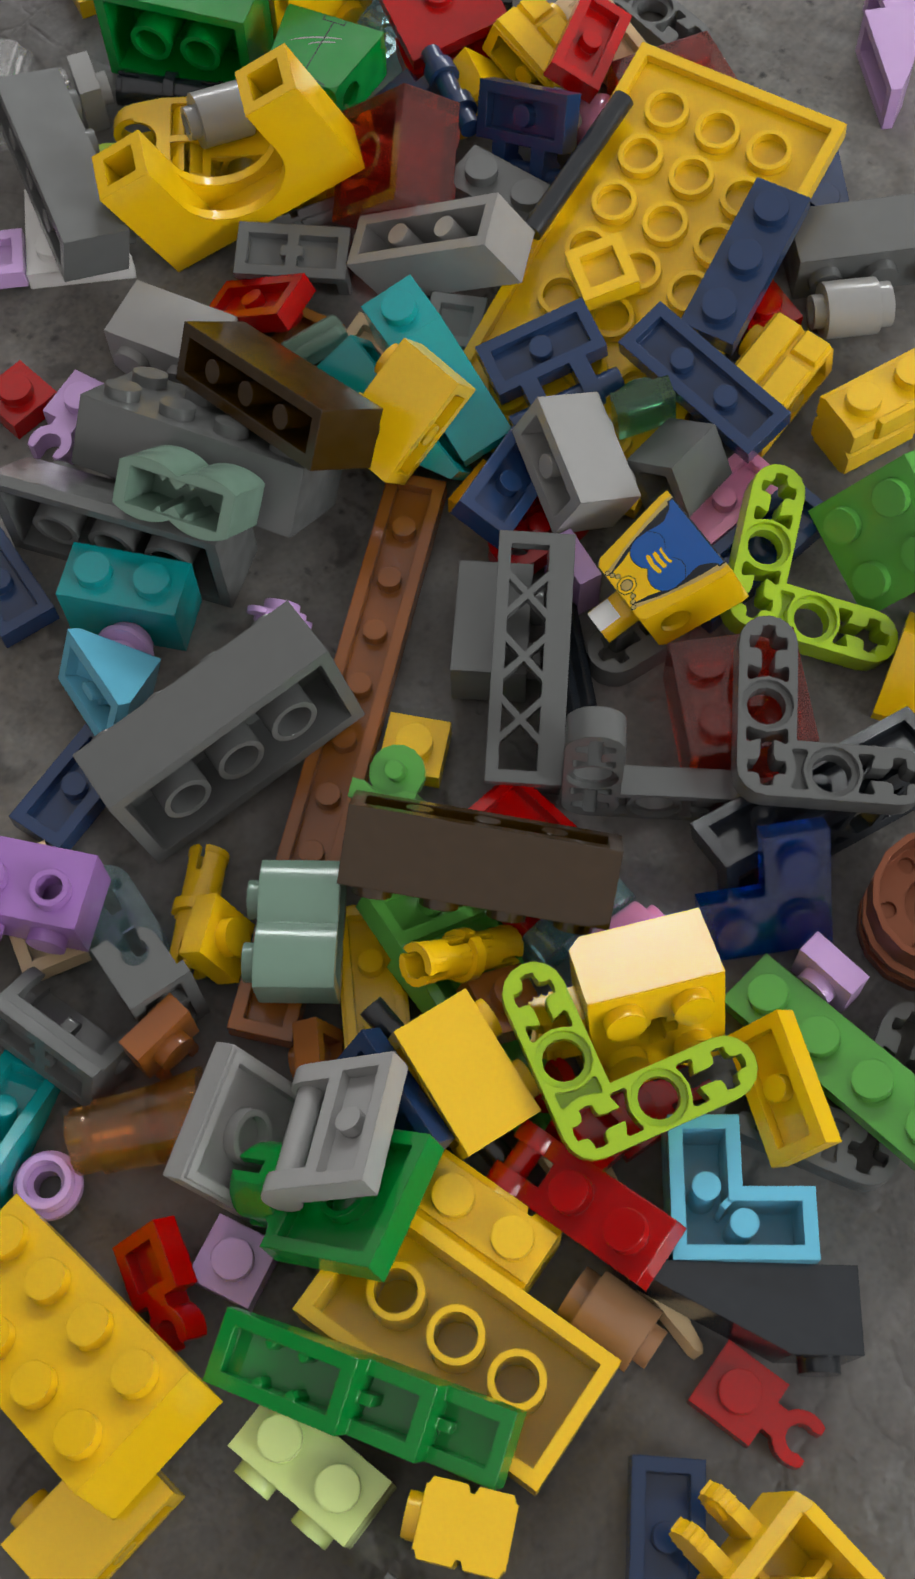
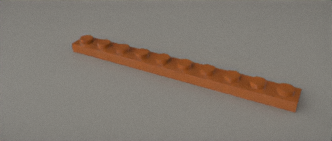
(369, 662)

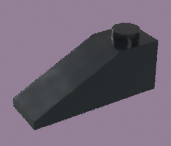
(772, 1309)

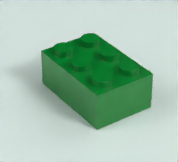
(185, 36)

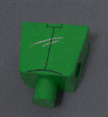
(338, 54)

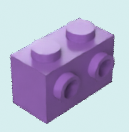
(50, 895)

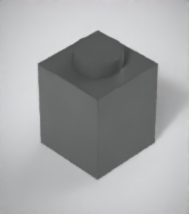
(683, 460)

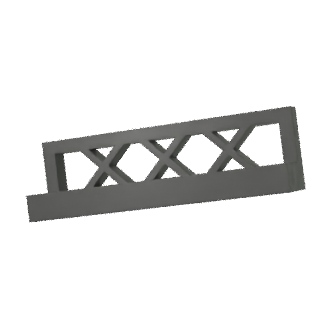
(554, 660)

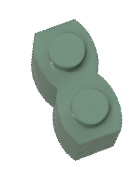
(182, 488)
(296, 932)

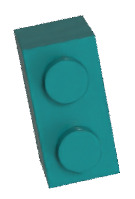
(122, 586)

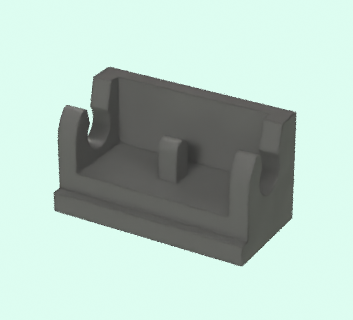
(294, 249)
(151, 981)
(60, 1040)

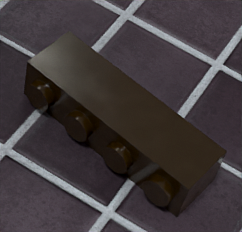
(279, 395)
(480, 861)

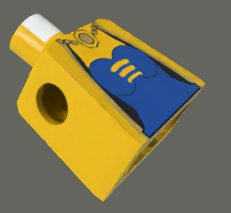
(664, 577)

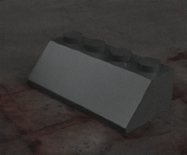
(57, 504)

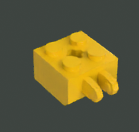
(642, 992)
(774, 1539)

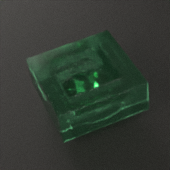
(642, 405)

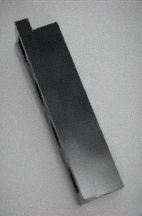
(730, 832)

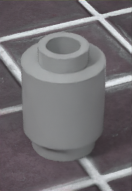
(216, 116)
(851, 307)

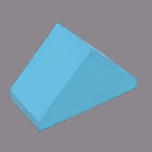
(105, 677)

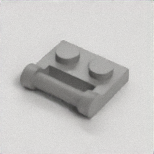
(337, 1131)

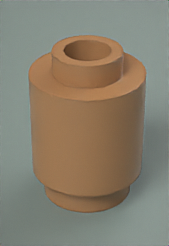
(614, 1317)

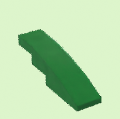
(365, 1397)

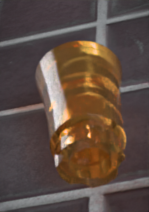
(130, 1126)

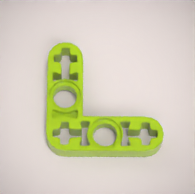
(782, 599)
(592, 1086)

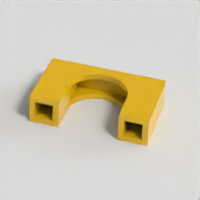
(197, 215)

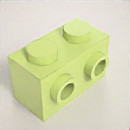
(316, 1471)

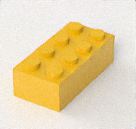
(472, 1328)
(86, 1370)

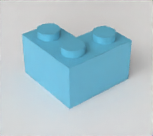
(722, 1215)

